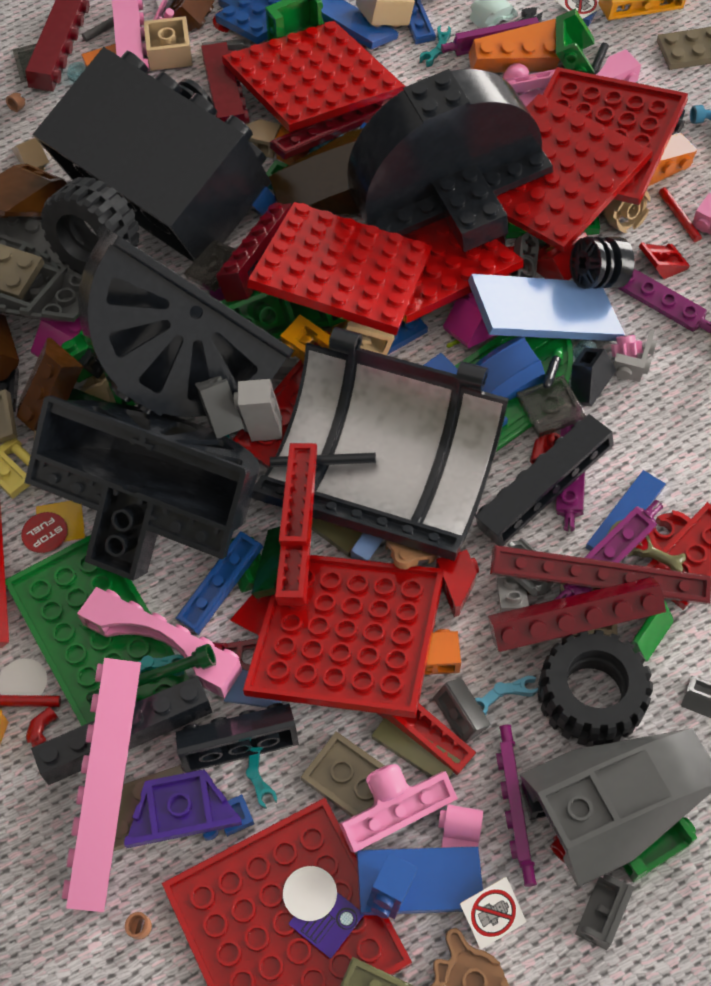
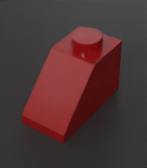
(458, 579)

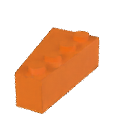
(526, 45)
(676, 157)

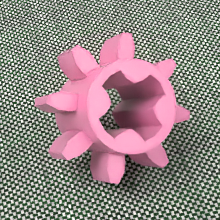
(627, 346)

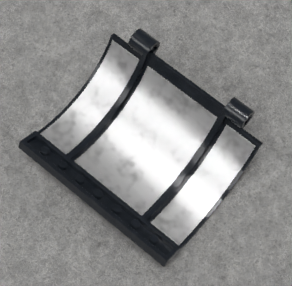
(429, 436)

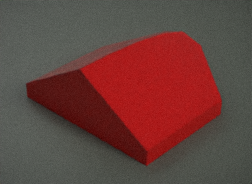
(665, 259)

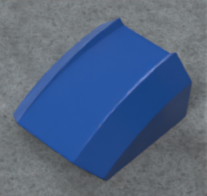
(512, 368)

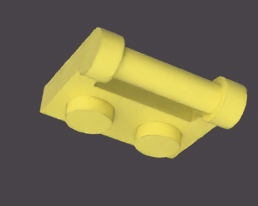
(11, 475)

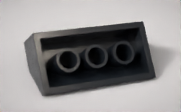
(229, 739)

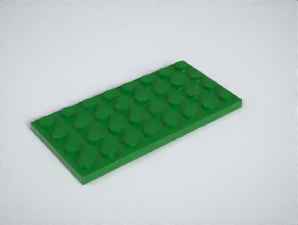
(49, 601)

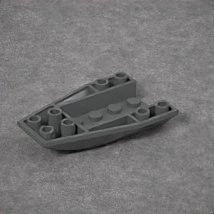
(619, 797)

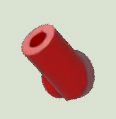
(542, 445)
(37, 725)

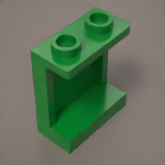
(292, 17)
(571, 39)
(667, 846)

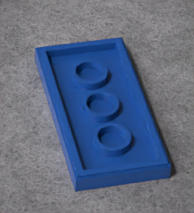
(356, 24)
(441, 881)

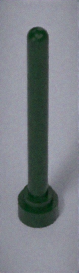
(202, 657)

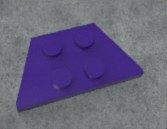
(179, 808)

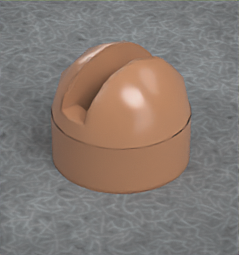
(15, 101)
(134, 923)

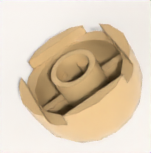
(634, 213)

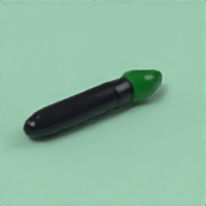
(554, 364)

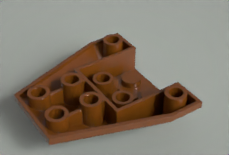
(26, 190)

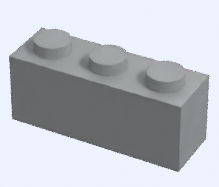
(259, 409)

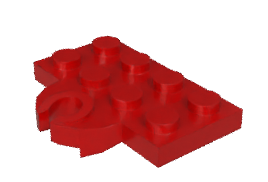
(685, 537)

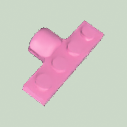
(522, 82)
(395, 805)

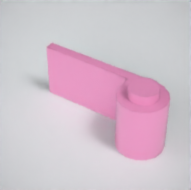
(460, 826)

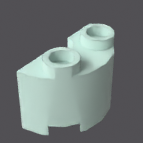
(491, 12)

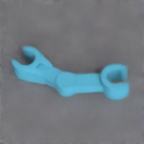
(501, 689)

